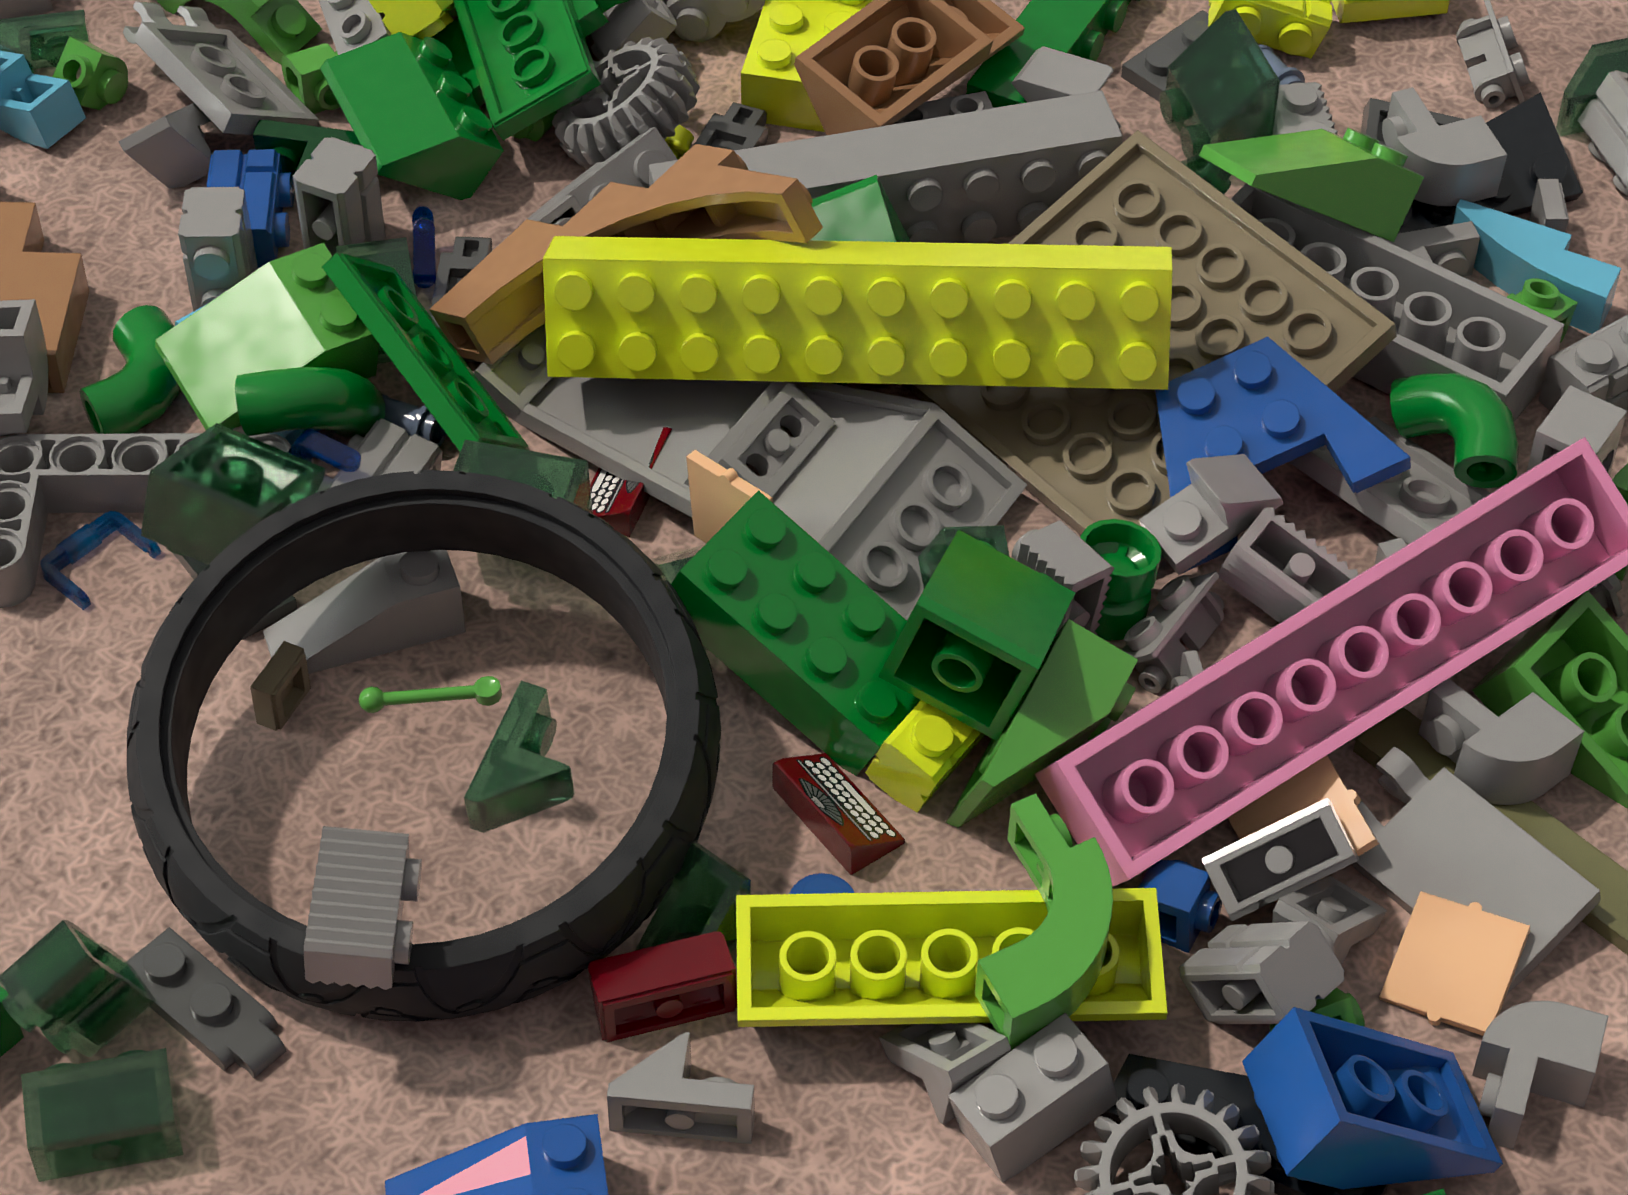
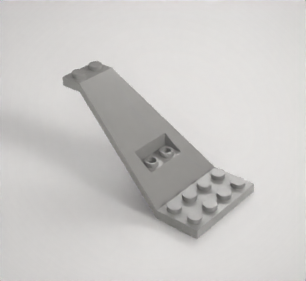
(859, 475)

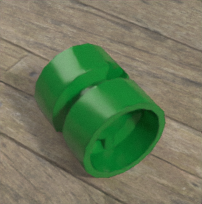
(1136, 563)

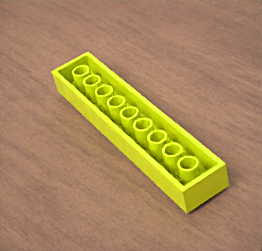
(858, 312)

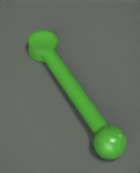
(485, 690)

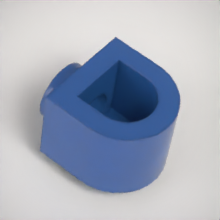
(1183, 901)

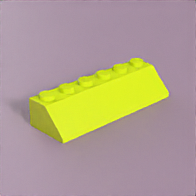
(918, 956)

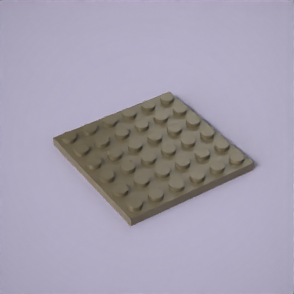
(1232, 285)

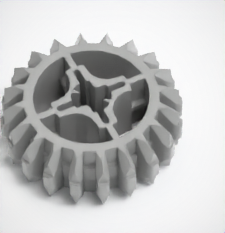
(639, 90)
(1159, 1123)

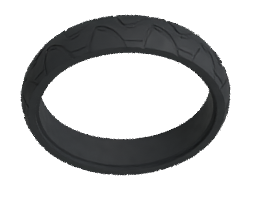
(379, 520)

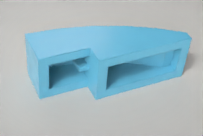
(35, 105)
(1521, 250)

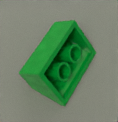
(415, 114)

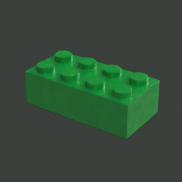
(798, 630)

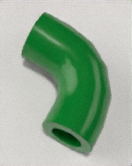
(144, 384)
(307, 400)
(1470, 414)

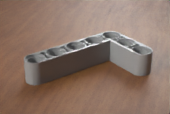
(72, 476)

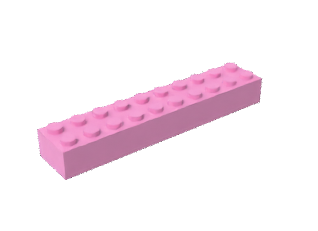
(1342, 663)

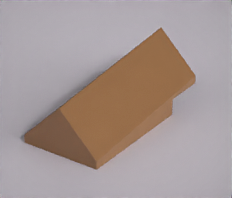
(898, 58)

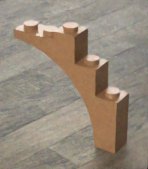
(698, 197)
(50, 278)

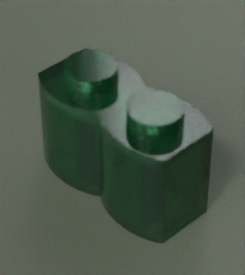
(74, 990)

